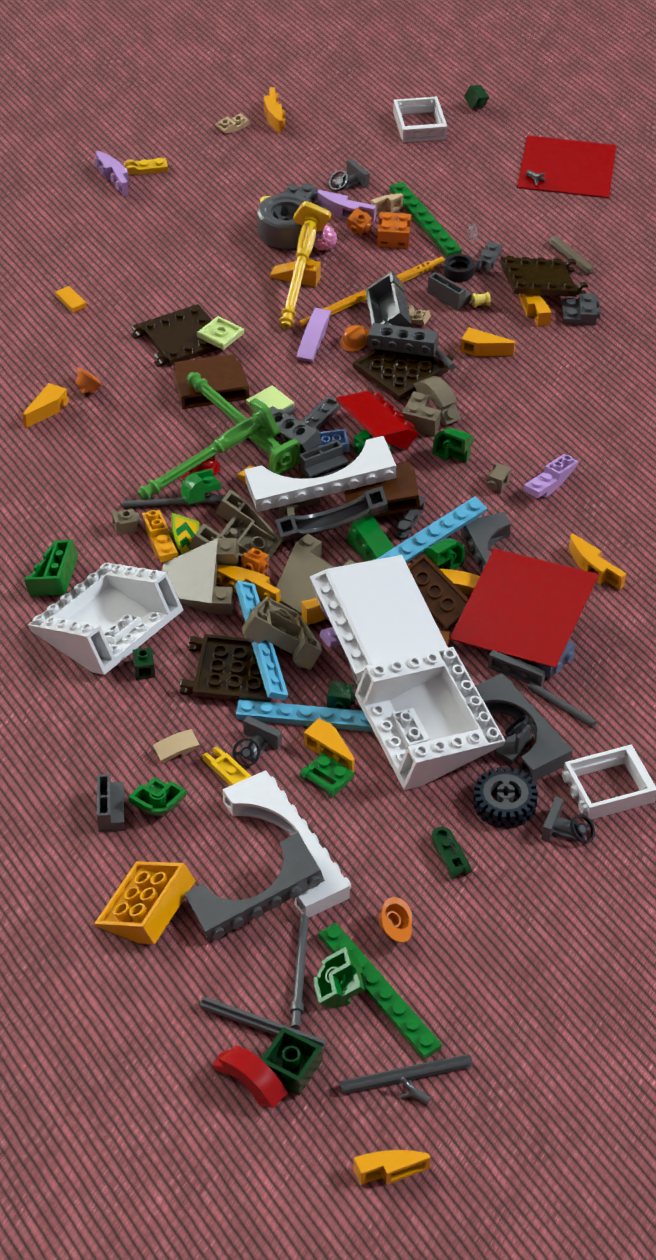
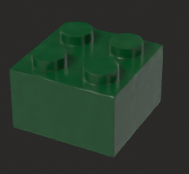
(293, 1059)

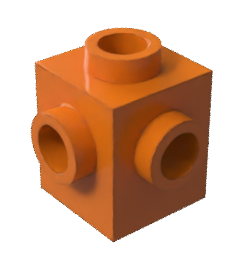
(359, 222)
(255, 560)

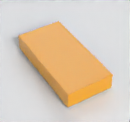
(70, 299)

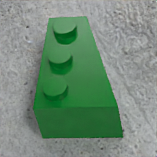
(368, 538)
(54, 571)

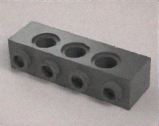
(403, 339)
(292, 428)

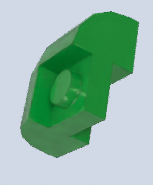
(453, 443)
(197, 484)
(446, 554)
(157, 797)
(339, 979)

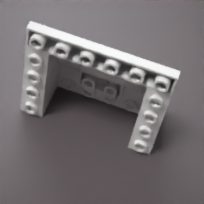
(376, 612)
(108, 615)
(426, 715)

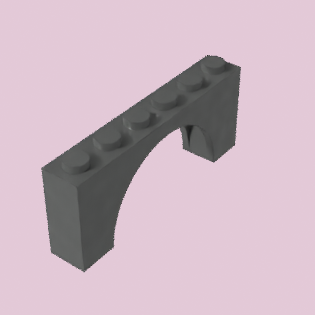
(295, 527)
(483, 534)
(549, 750)
(224, 915)

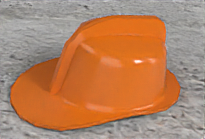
(354, 338)
(87, 381)
(396, 919)

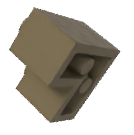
(421, 415)

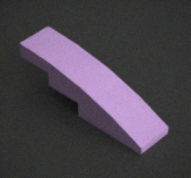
(313, 335)

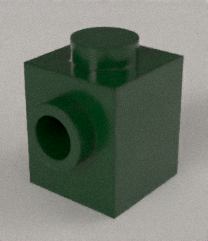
(476, 96)
(143, 663)
(341, 695)

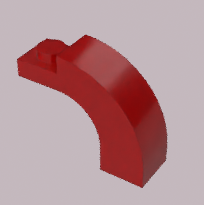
(253, 1074)

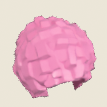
(325, 239)

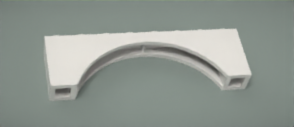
(273, 490)
(263, 799)

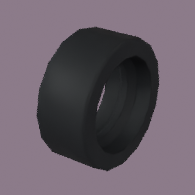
(459, 260)

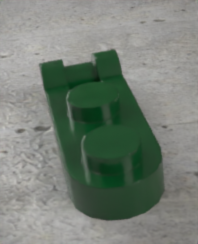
(450, 852)

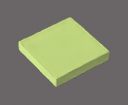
(220, 332)
(272, 397)

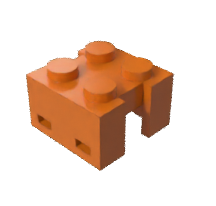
(394, 229)

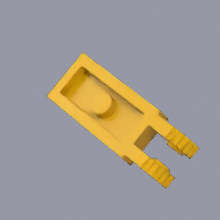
(146, 166)
(225, 766)

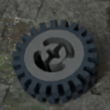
(504, 809)

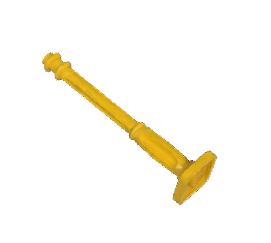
(313, 220)

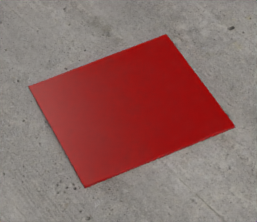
(568, 166)
(524, 607)

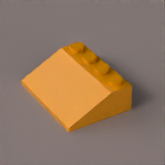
(146, 901)

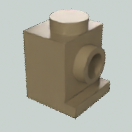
(498, 477)
(125, 521)

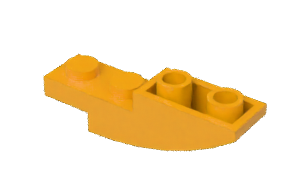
(273, 110)
(159, 536)
(590, 560)
(229, 575)

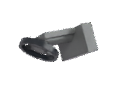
(355, 175)
(260, 738)
(517, 740)
(566, 828)

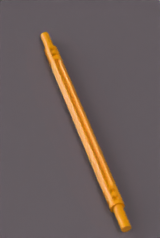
(361, 296)

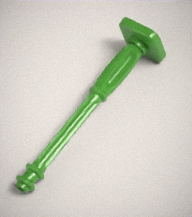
(260, 419)
(281, 458)

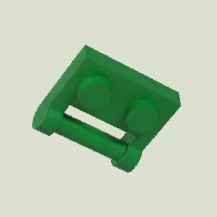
(330, 771)

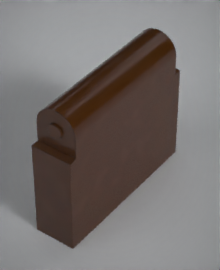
(222, 374)
(399, 492)

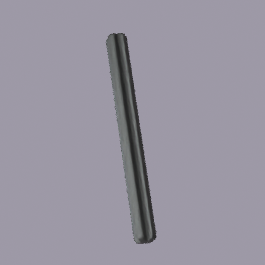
(252, 1019)
(409, 1073)

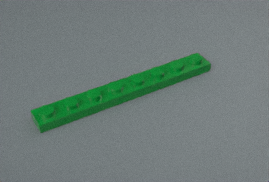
(426, 220)
(385, 996)

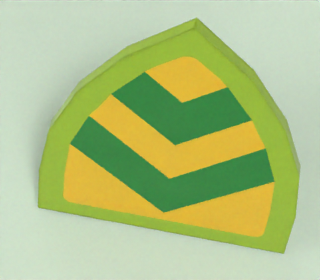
(183, 531)

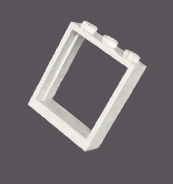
(420, 132)
(603, 760)

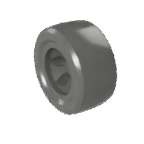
(276, 221)

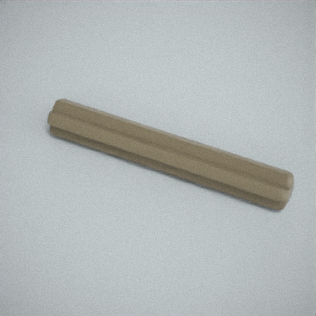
(571, 254)

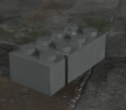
(388, 301)

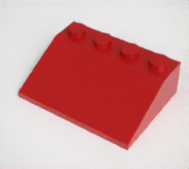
(379, 418)

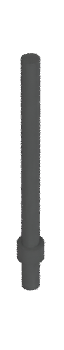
(213, 499)
(297, 1006)

